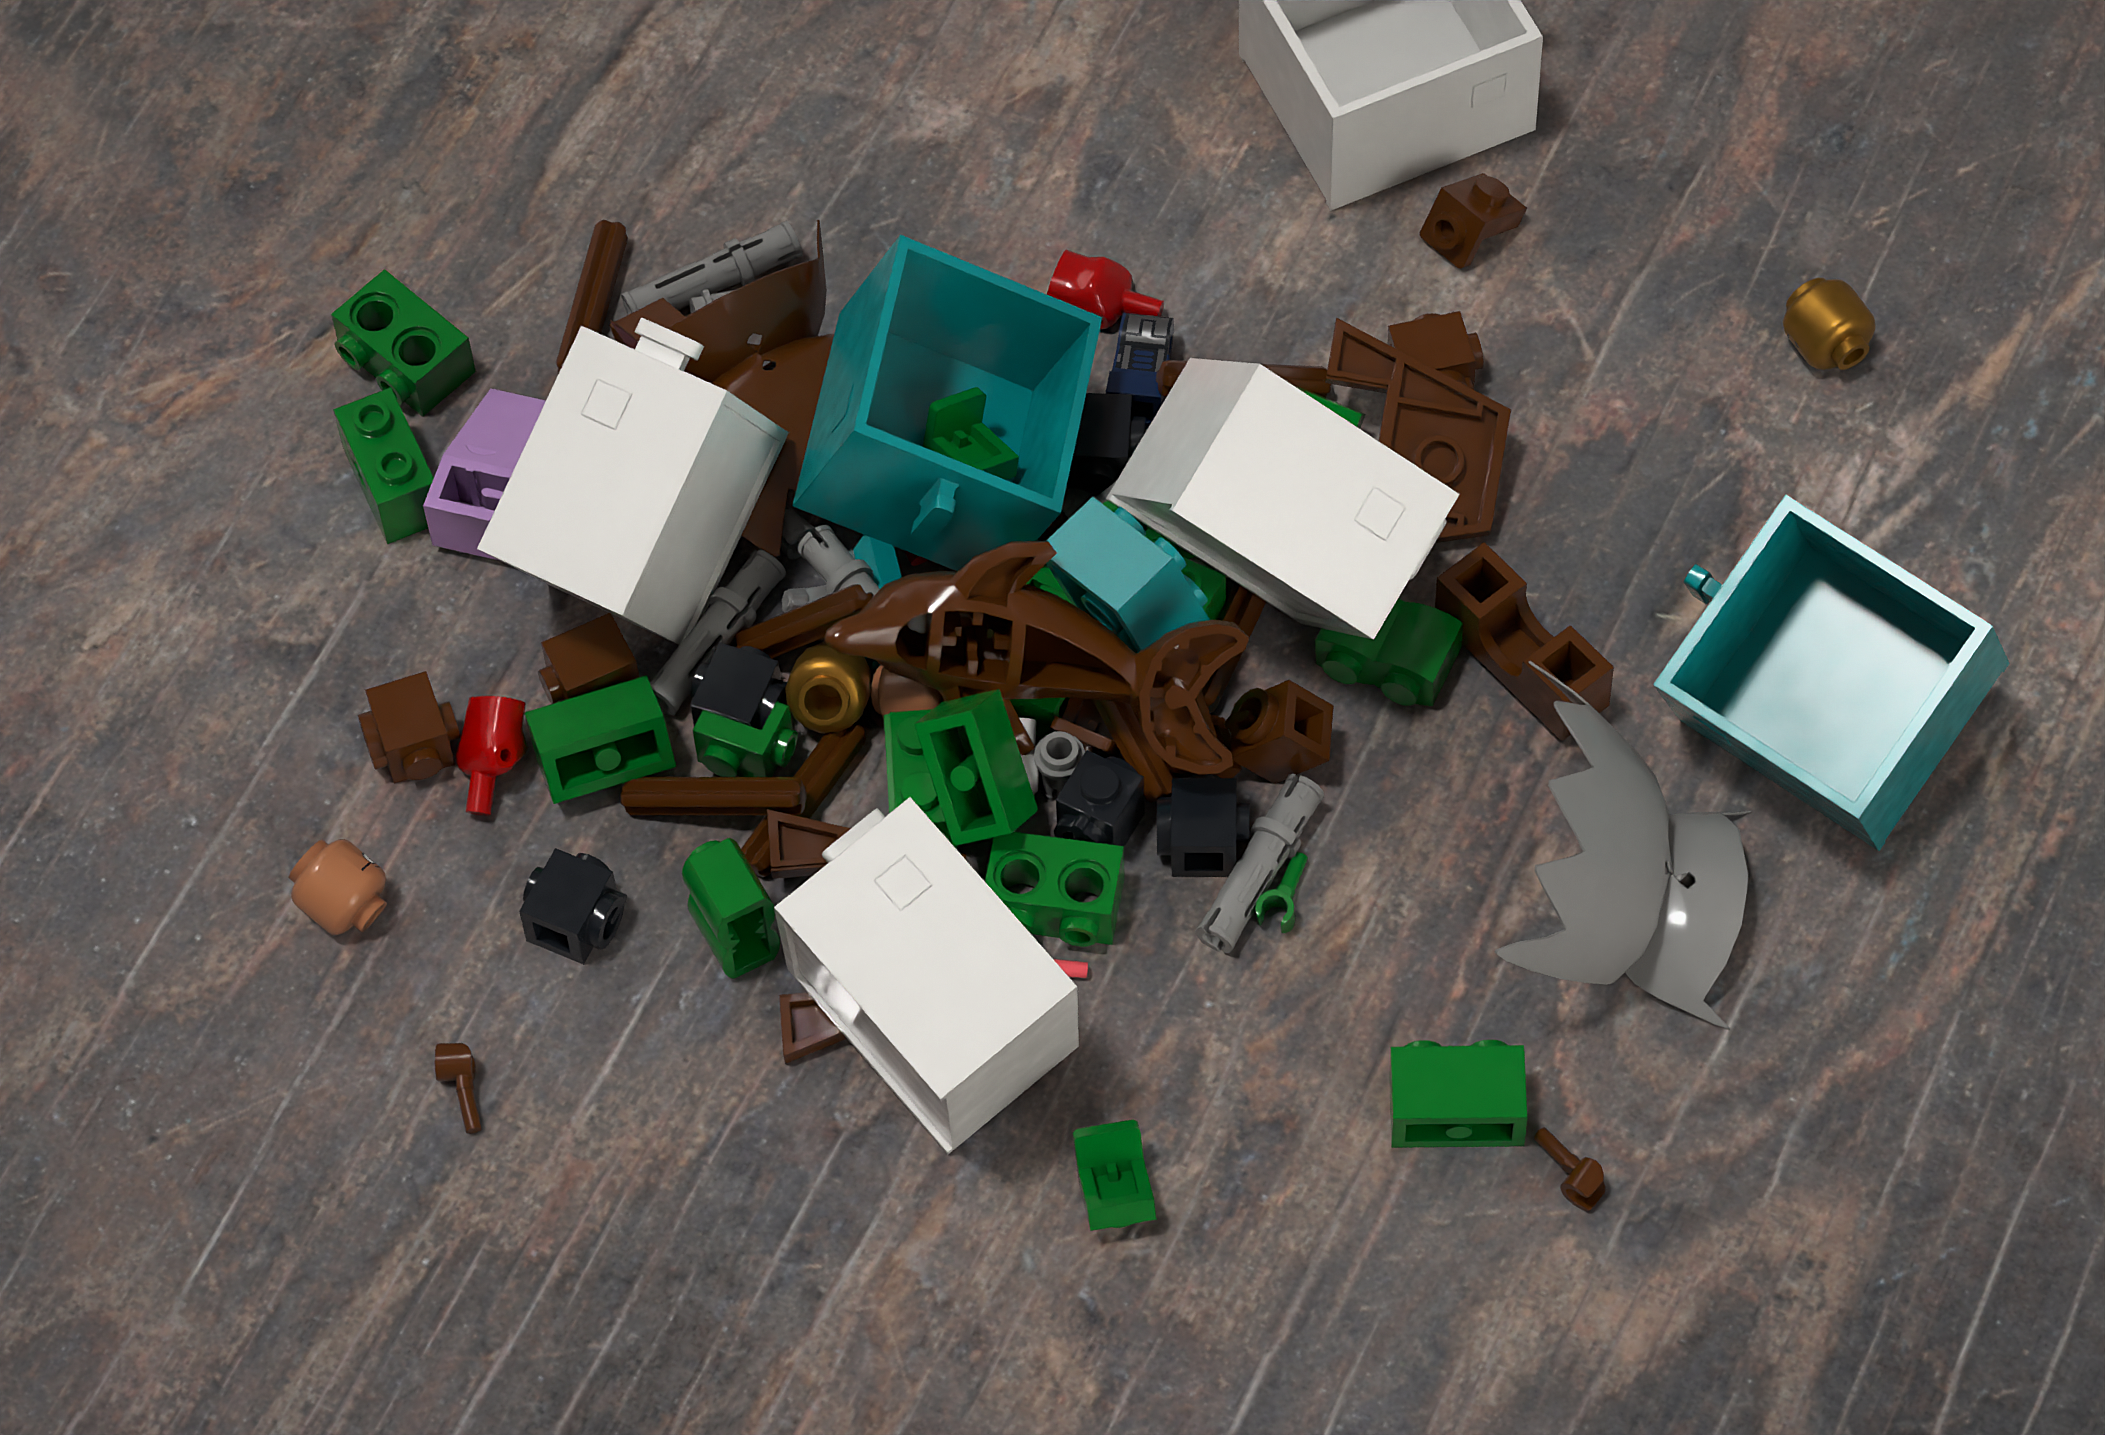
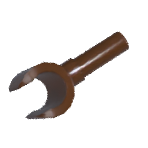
(457, 1064)
(1585, 1179)

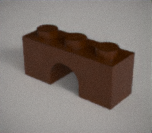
(1506, 636)

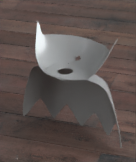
(1624, 890)

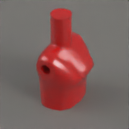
(1099, 288)
(489, 746)

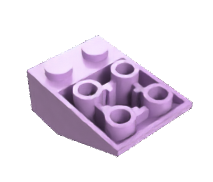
(478, 469)

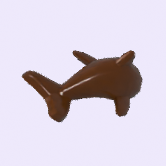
(996, 632)

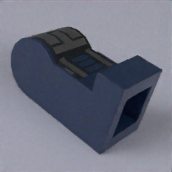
(1140, 350)

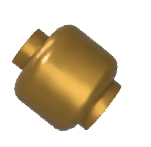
(1829, 324)
(828, 689)

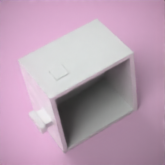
(1392, 83)
(635, 482)
(1283, 496)
(928, 973)

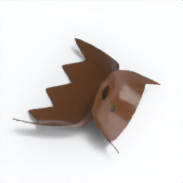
(788, 315)

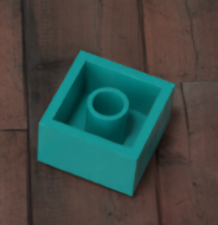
(1123, 575)

